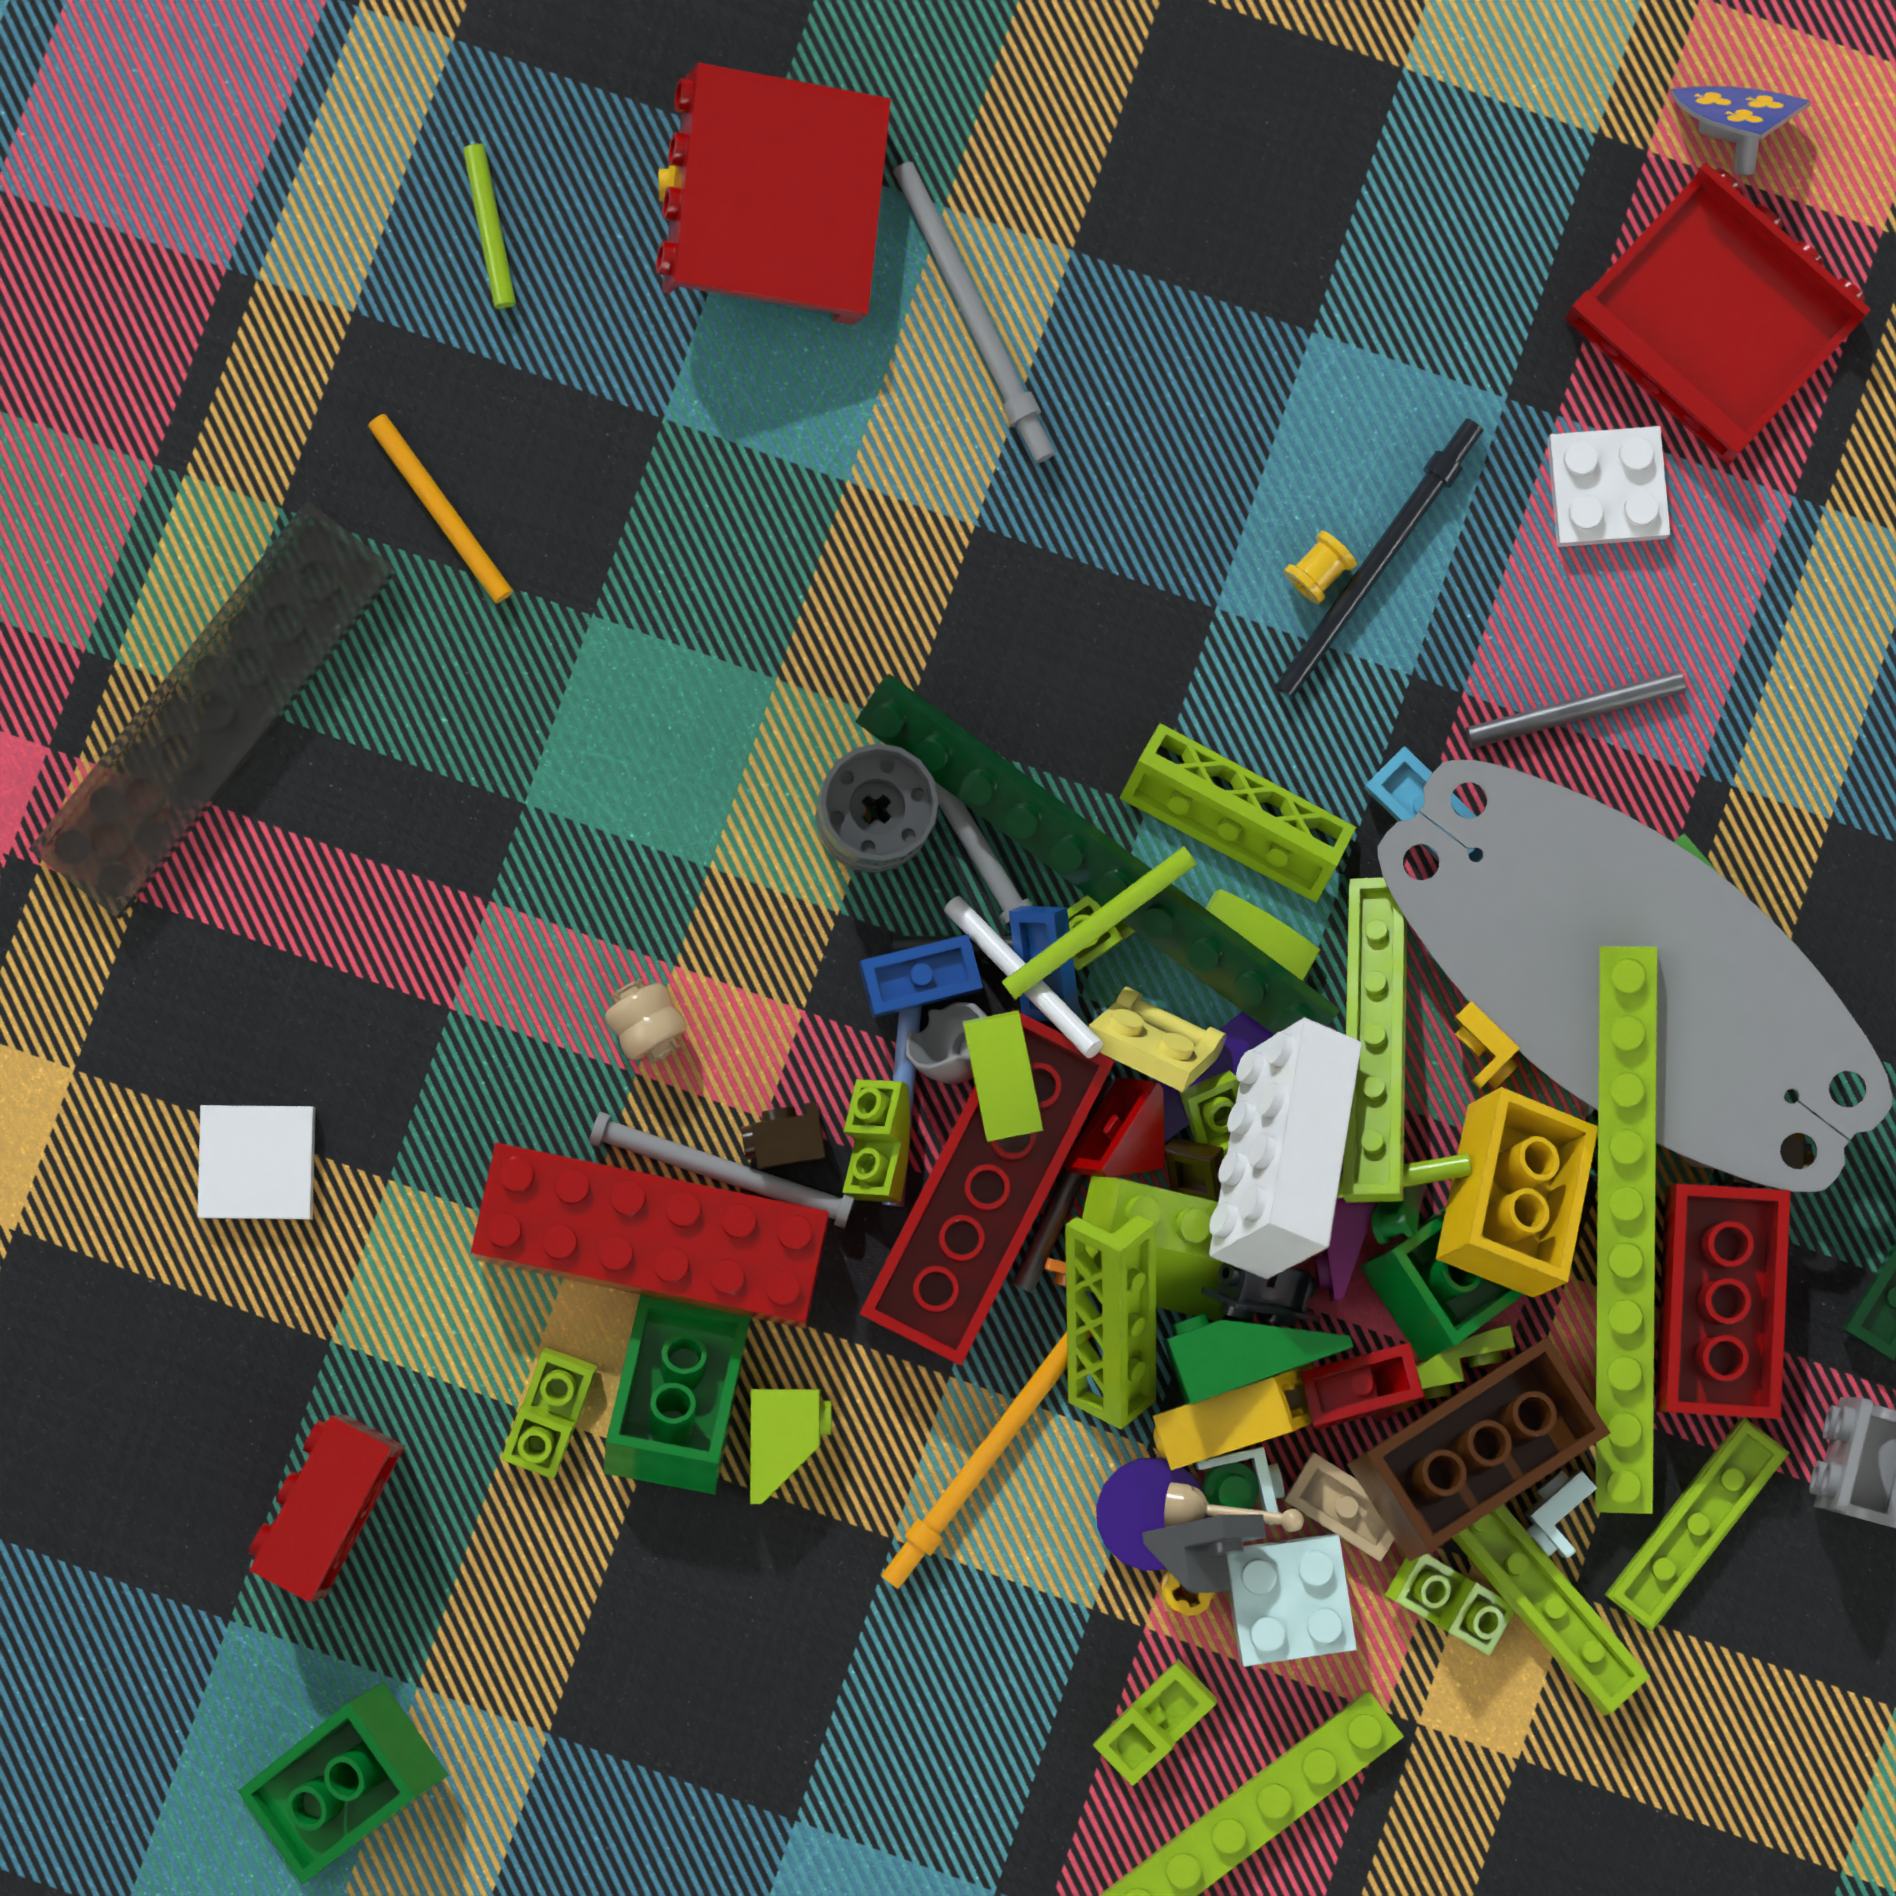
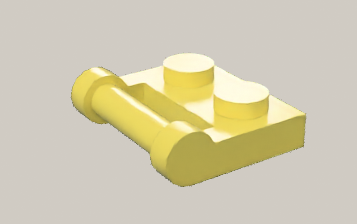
(1156, 1041)

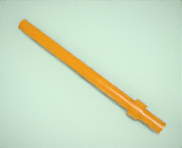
(925, 1534)

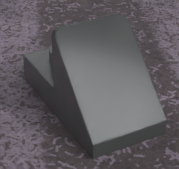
(1198, 1549)

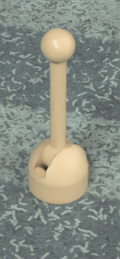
(1188, 1504)

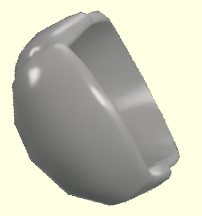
(942, 1047)

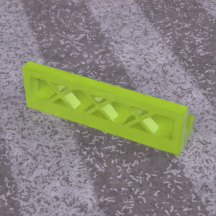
(1233, 818)
(1123, 1328)

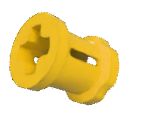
(1320, 567)
(1179, 1604)

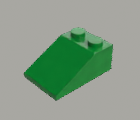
(1430, 1298)
(1232, 1354)
(676, 1395)
(342, 1782)

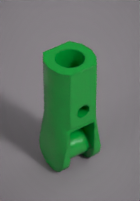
(1398, 1216)

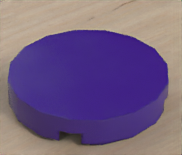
(1135, 1503)

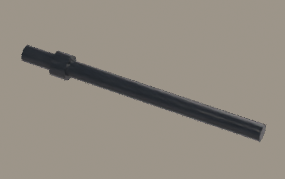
(1440, 472)

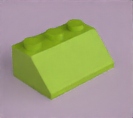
(1181, 1239)

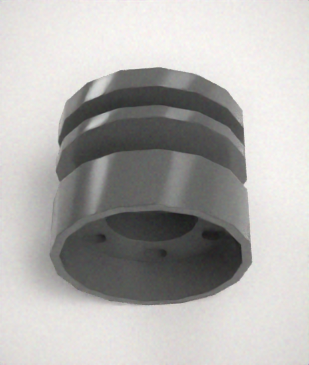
(870, 777)

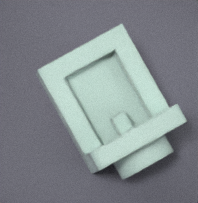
(1559, 1496)

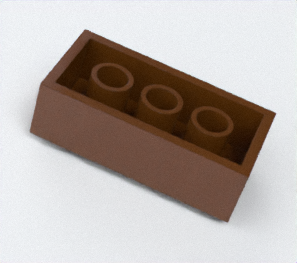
(1478, 1449)

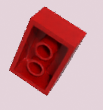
(324, 1506)

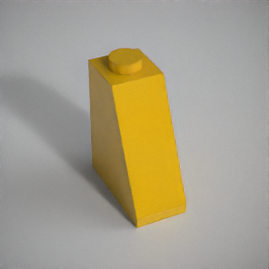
(1233, 1419)

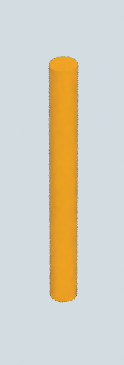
(440, 508)

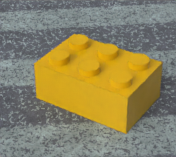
(1524, 1196)

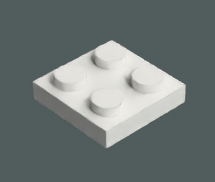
(1608, 486)

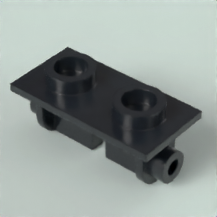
(1279, 1301)

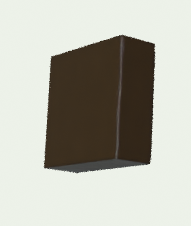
(1194, 1168)

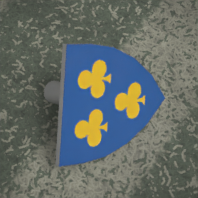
(1738, 116)

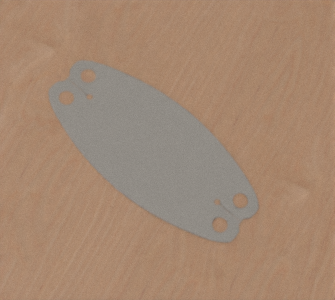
(1734, 993)

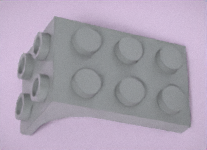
(1859, 1462)

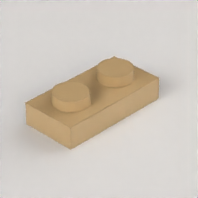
(1339, 1505)

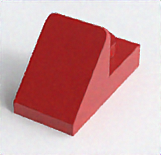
(1363, 1386)

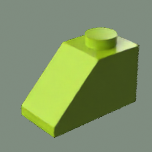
(784, 1435)

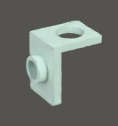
(1267, 1475)

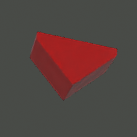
(1123, 1133)

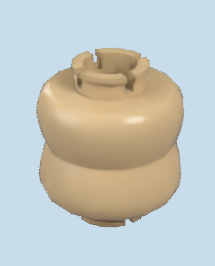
(645, 1021)

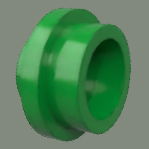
(1231, 1486)

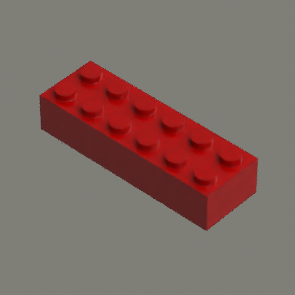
(982, 1204)
(650, 1235)

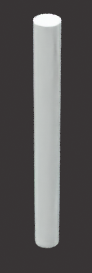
(1008, 961)

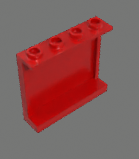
(774, 191)
(1718, 312)

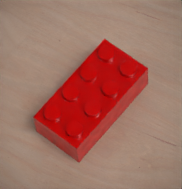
(1723, 1301)

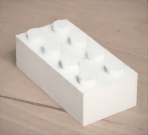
(1285, 1149)

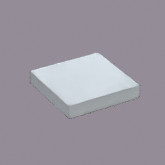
(256, 1162)

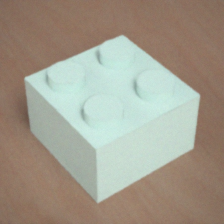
(1290, 1600)

